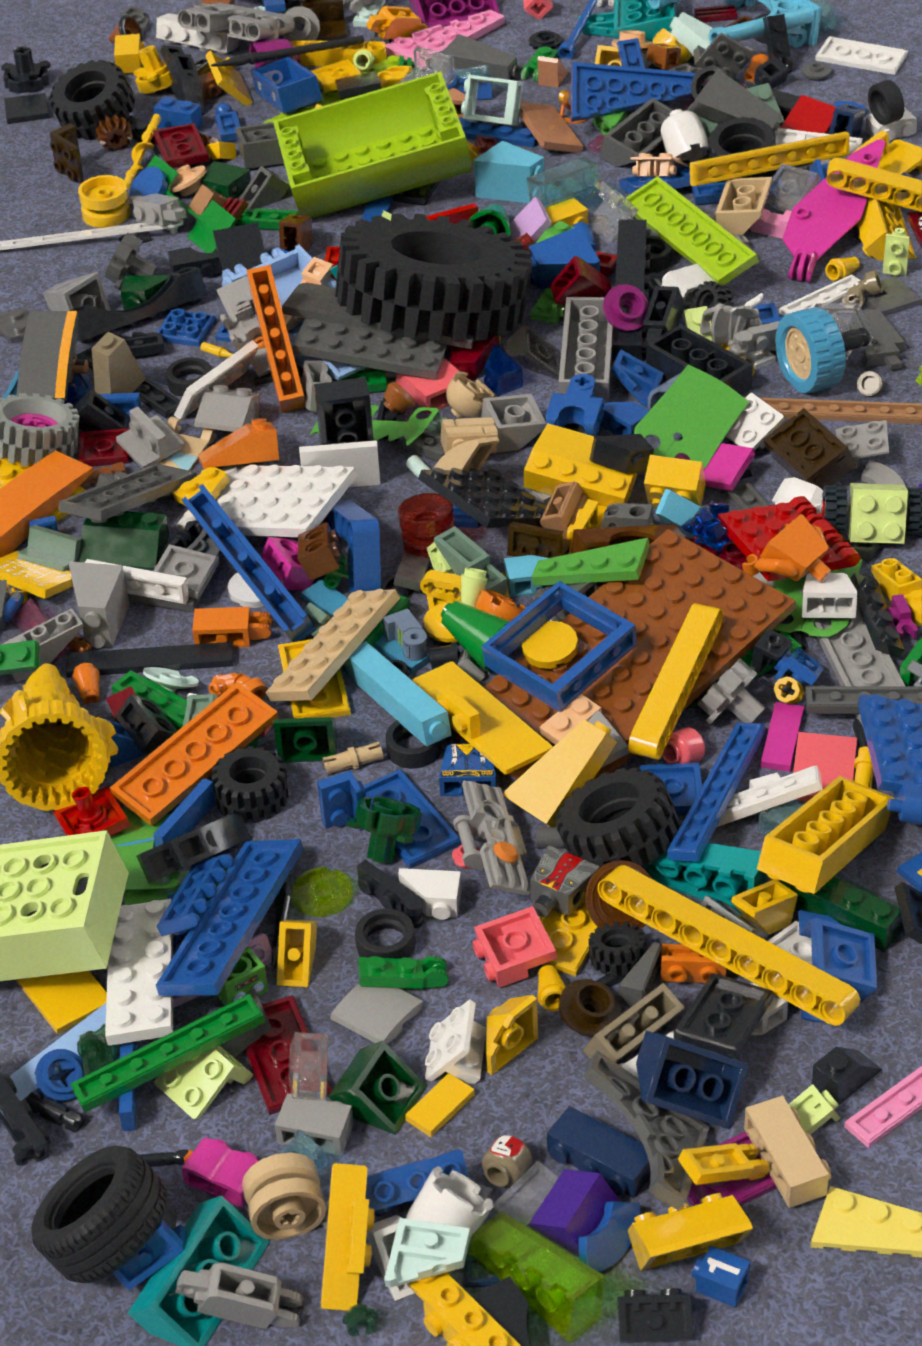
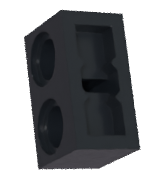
(145, 723)

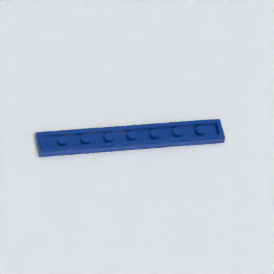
(716, 792)

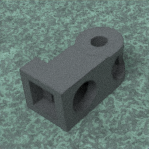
(628, 515)

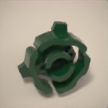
(387, 823)

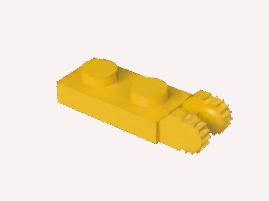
(723, 1163)

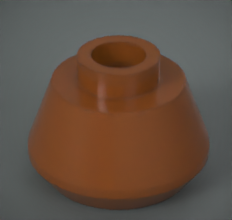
(398, 398)

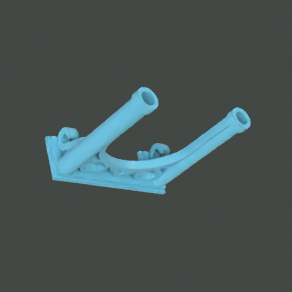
(801, 18)

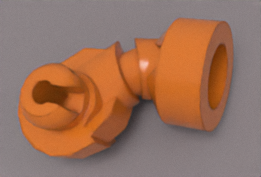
(221, 683)

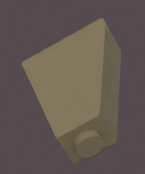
(115, 366)

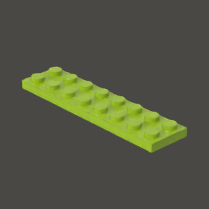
(691, 231)

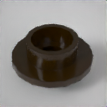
(588, 1006)

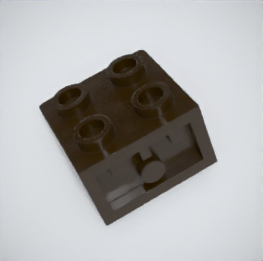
(331, 18)
(66, 152)
(536, 541)

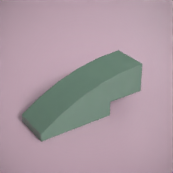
(463, 553)

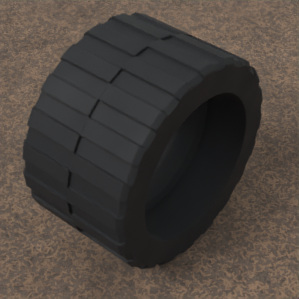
(741, 136)

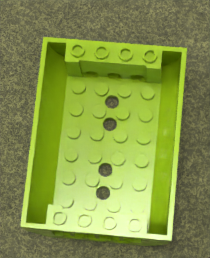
(373, 146)

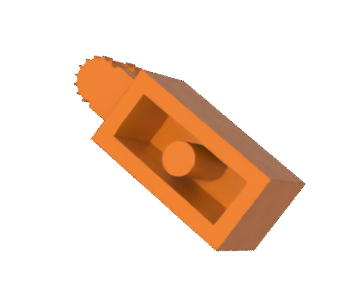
(230, 625)

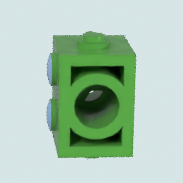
(245, 976)

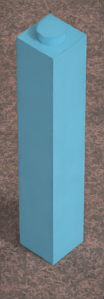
(398, 694)

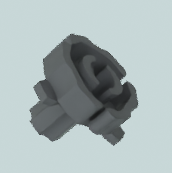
(127, 261)

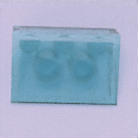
(564, 182)

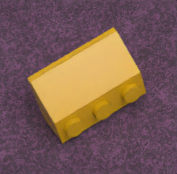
(688, 1231)

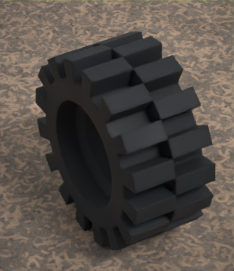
(711, 290)
(616, 948)

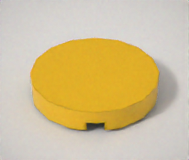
(551, 645)

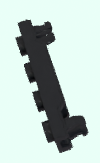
(17, 1119)

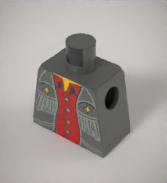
(560, 882)

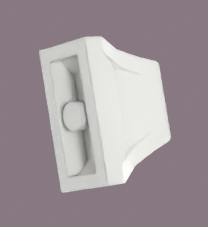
(795, 487)

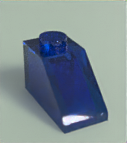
(502, 372)

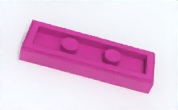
(782, 736)

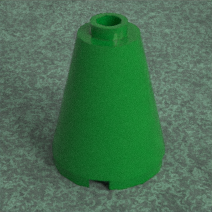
(494, 217)
(471, 627)

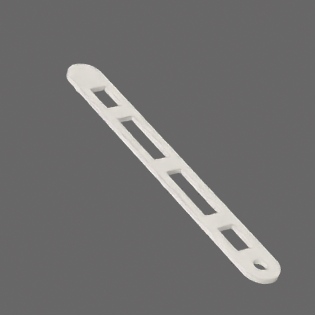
(85, 234)

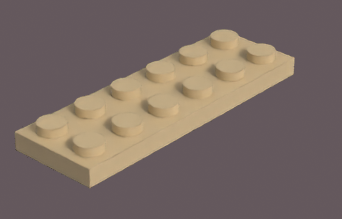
(332, 645)

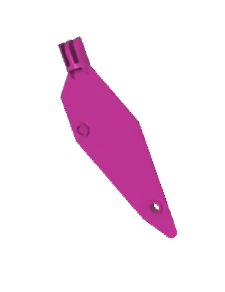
(825, 217)

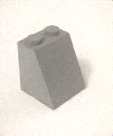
(100, 600)

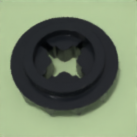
(545, 39)

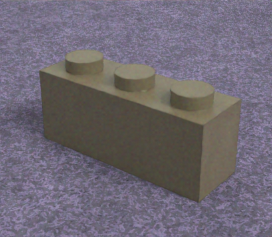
(627, 1031)

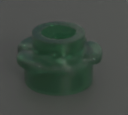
(359, 1316)

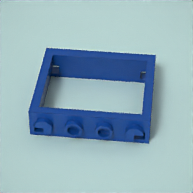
(584, 673)

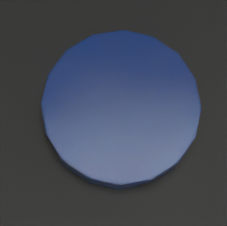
(149, 181)

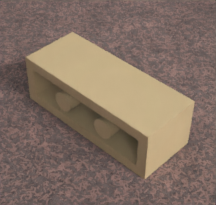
(788, 1150)

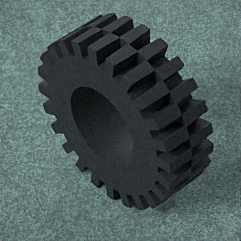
(432, 277)

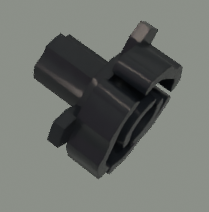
(25, 72)

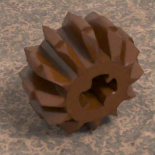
(114, 133)

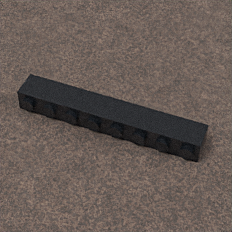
(631, 270)

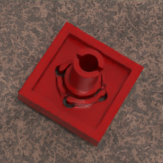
(92, 813)

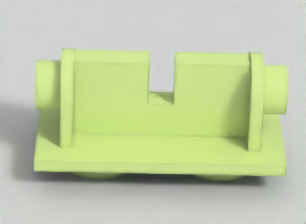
(896, 253)

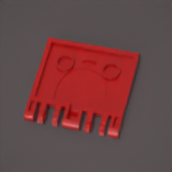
(757, 526)

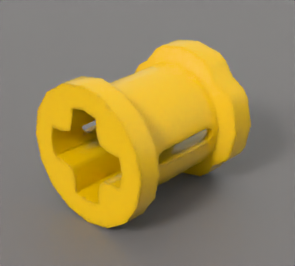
(788, 682)

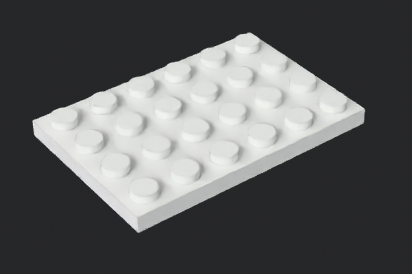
(280, 498)

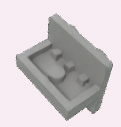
(148, 439)

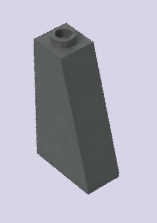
(471, 53)
(726, 99)

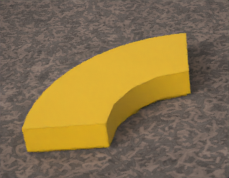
(393, 75)

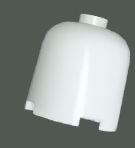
(684, 136)
(450, 1201)

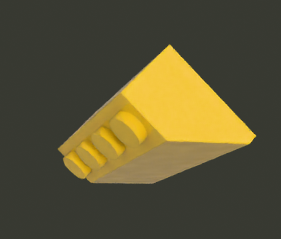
(877, 221)

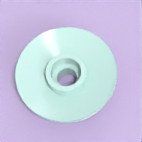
(170, 678)

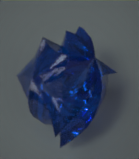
(708, 526)

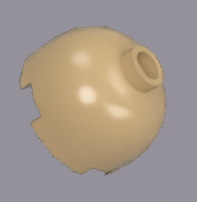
(466, 396)

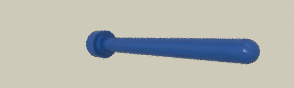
(567, 48)

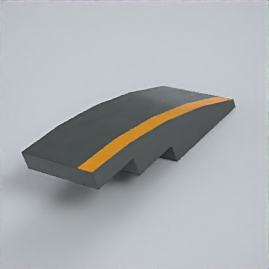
(48, 353)

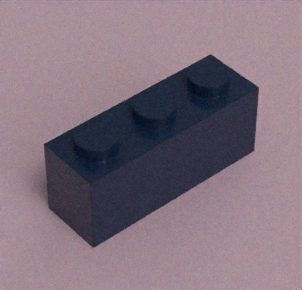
(600, 1150)

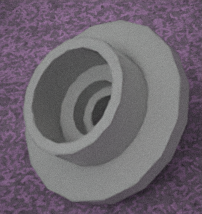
(310, 21)

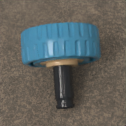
(814, 349)

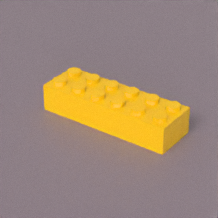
(824, 834)

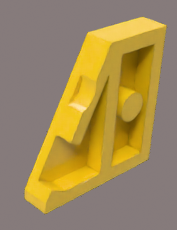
(211, 478)

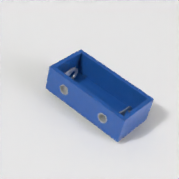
(286, 85)

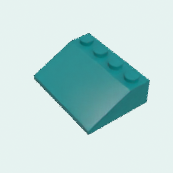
(640, 16)

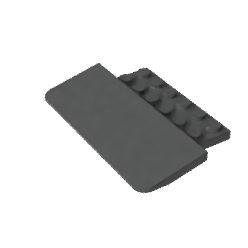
(343, 338)

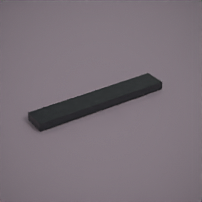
(149, 392)
(170, 657)

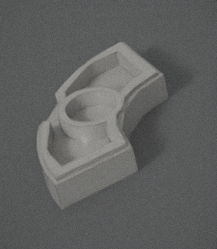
(880, 474)

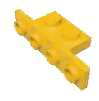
(346, 1237)
(457, 1315)

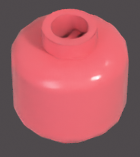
(684, 747)

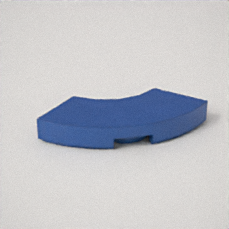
(610, 1239)

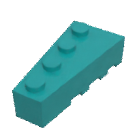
(718, 873)

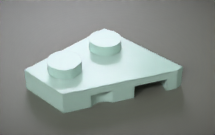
(425, 1251)

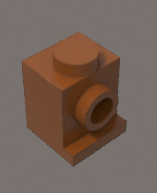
(664, 55)
(209, 86)

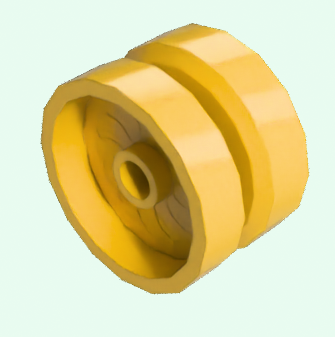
(104, 201)

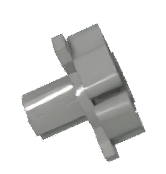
(731, 693)

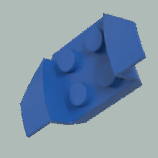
(841, 953)

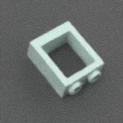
(512, 103)

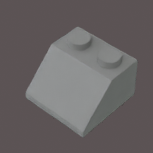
(227, 408)
(515, 418)

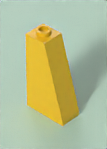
(562, 771)

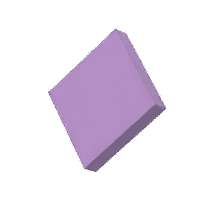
(532, 220)

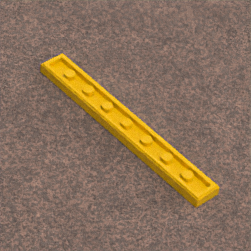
(769, 158)

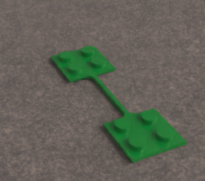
(211, 219)

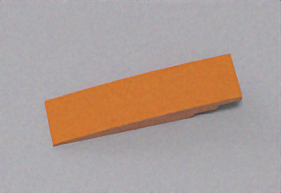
(37, 495)

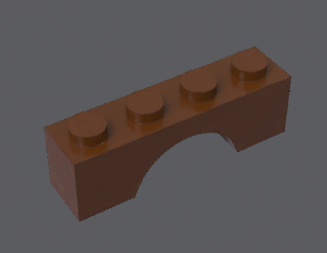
(601, 537)

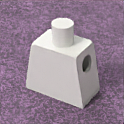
(829, 598)

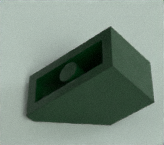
(140, 288)

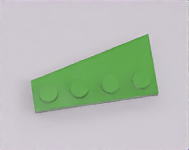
(601, 564)

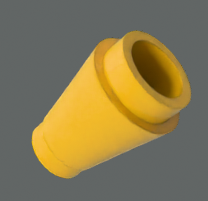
(841, 267)
(549, 987)

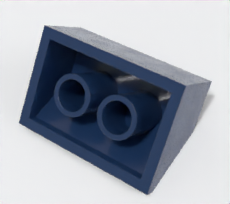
(689, 1079)

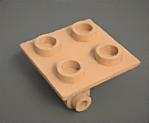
(660, 166)

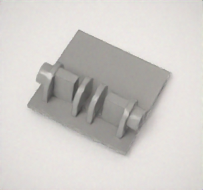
(865, 440)

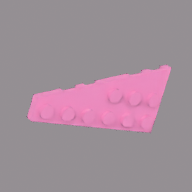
(439, 38)

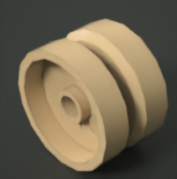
(284, 1196)

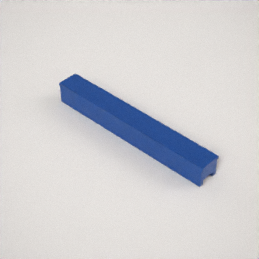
(250, 565)

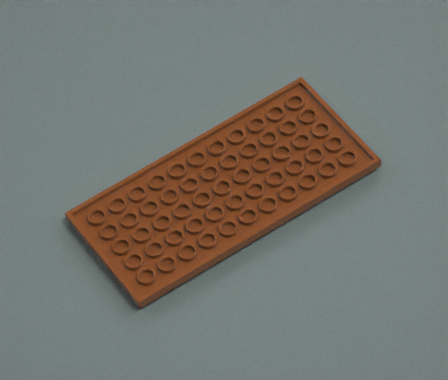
(657, 604)

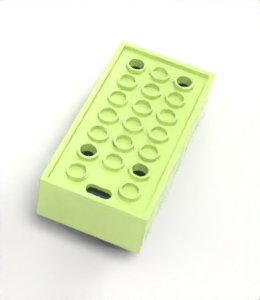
(59, 904)

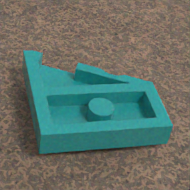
(601, 25)

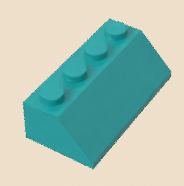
(212, 1236)

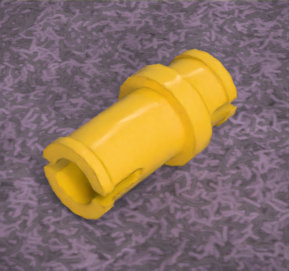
(863, 767)

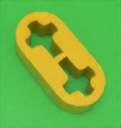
(442, 585)

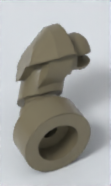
(870, 284)

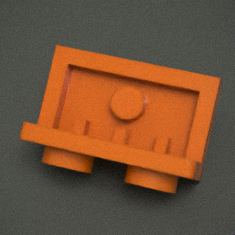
(687, 965)

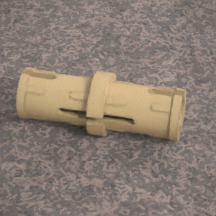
(353, 758)

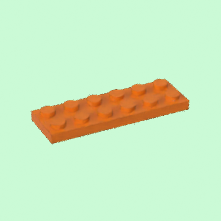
(192, 752)

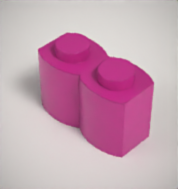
(218, 1170)

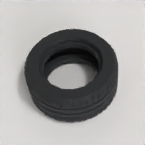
(99, 1214)

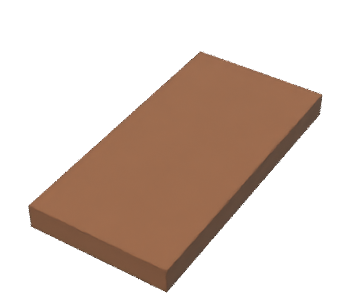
(549, 127)

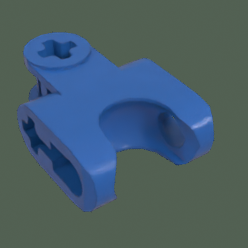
(577, 405)

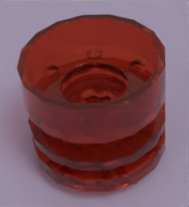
(422, 519)

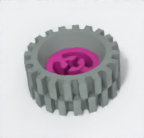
(36, 427)

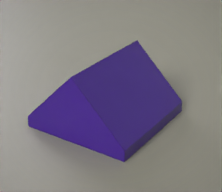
(573, 1208)

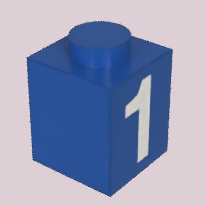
(721, 1276)

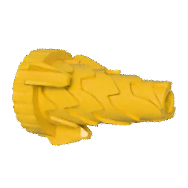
(48, 761)

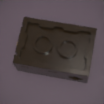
(810, 451)

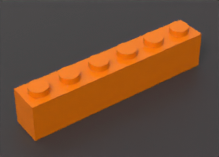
(275, 338)

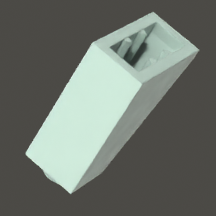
(690, 32)

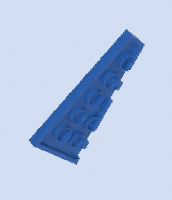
(615, 89)

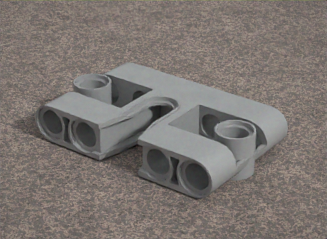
(240, 21)

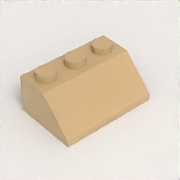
(742, 203)

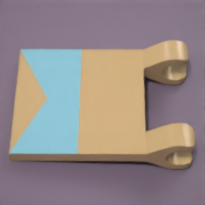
(188, 456)

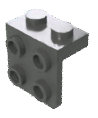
(723, 53)

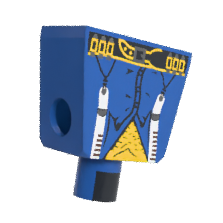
(464, 763)

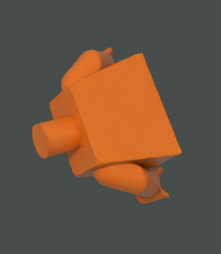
(793, 552)

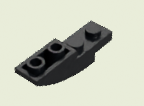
(185, 76)
(193, 847)

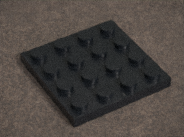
(485, 496)

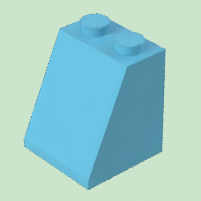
(504, 172)

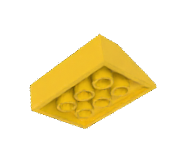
(564, 457)

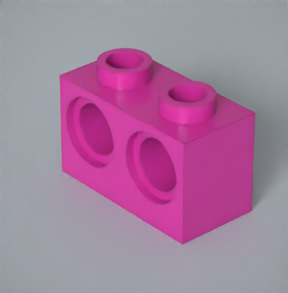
(282, 559)

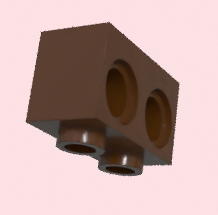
(319, 550)

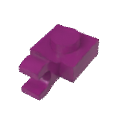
(902, 616)

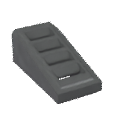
(641, 977)

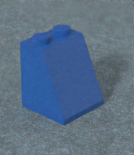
(555, 253)

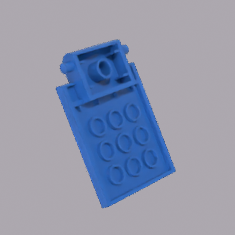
(895, 751)

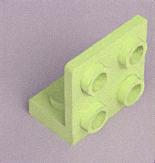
(201, 1079)

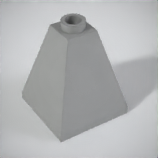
(76, 293)

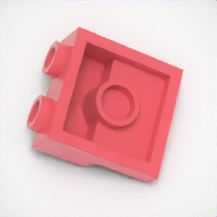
(513, 946)

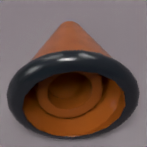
(126, 26)

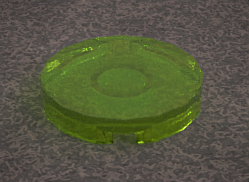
(330, 893)

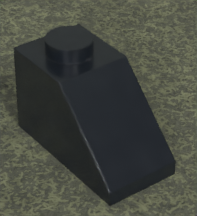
(99, 414)
(622, 452)
(843, 1072)

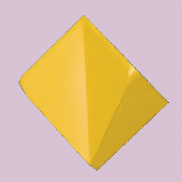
(221, 150)

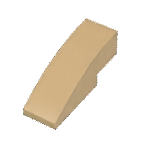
(468, 454)

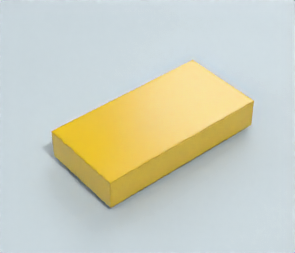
(439, 1105)

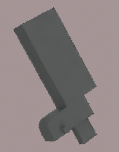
(887, 344)

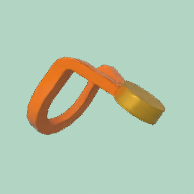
(563, 99)

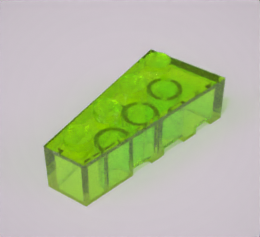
(553, 1281)

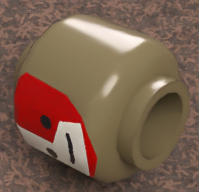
(506, 1161)

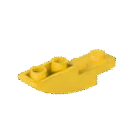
(898, 579)

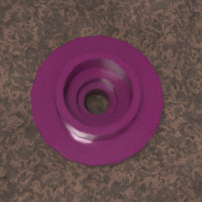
(632, 300)

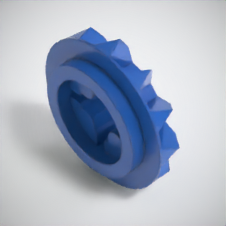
(45, 1070)

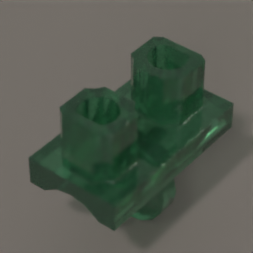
(95, 1050)

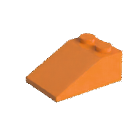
(246, 445)

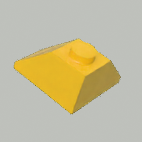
(510, 1030)

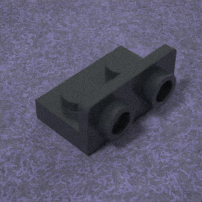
(654, 1317)

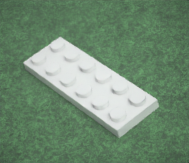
(134, 968)

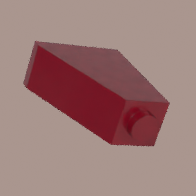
(579, 280)
(473, 360)

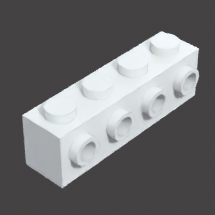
(172, 32)

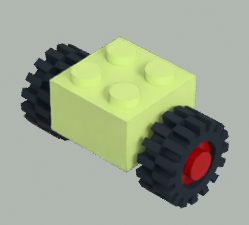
(874, 511)

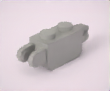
(157, 209)
(241, 1296)

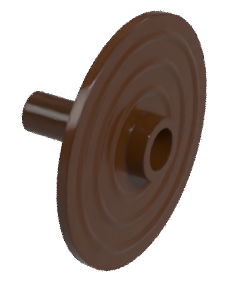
(597, 908)

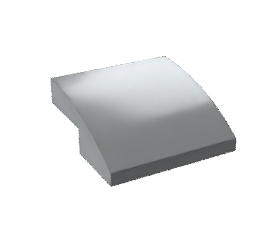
(376, 1012)

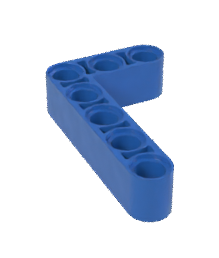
(363, 540)

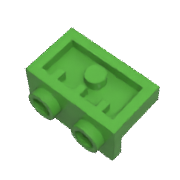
(546, 309)

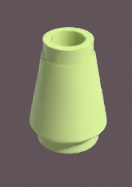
(360, 62)
(471, 585)

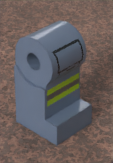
(407, 632)

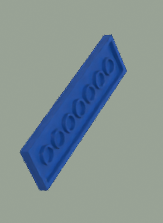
(230, 919)

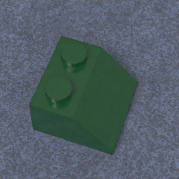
(305, 738)
(379, 1088)

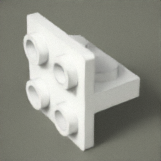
(754, 424)
(457, 1046)

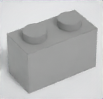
(321, 1121)

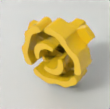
(155, 72)

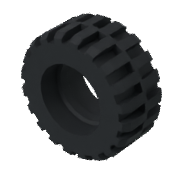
(90, 95)
(619, 818)

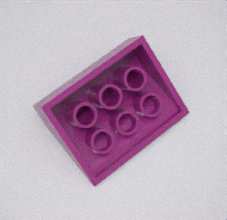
(444, 11)

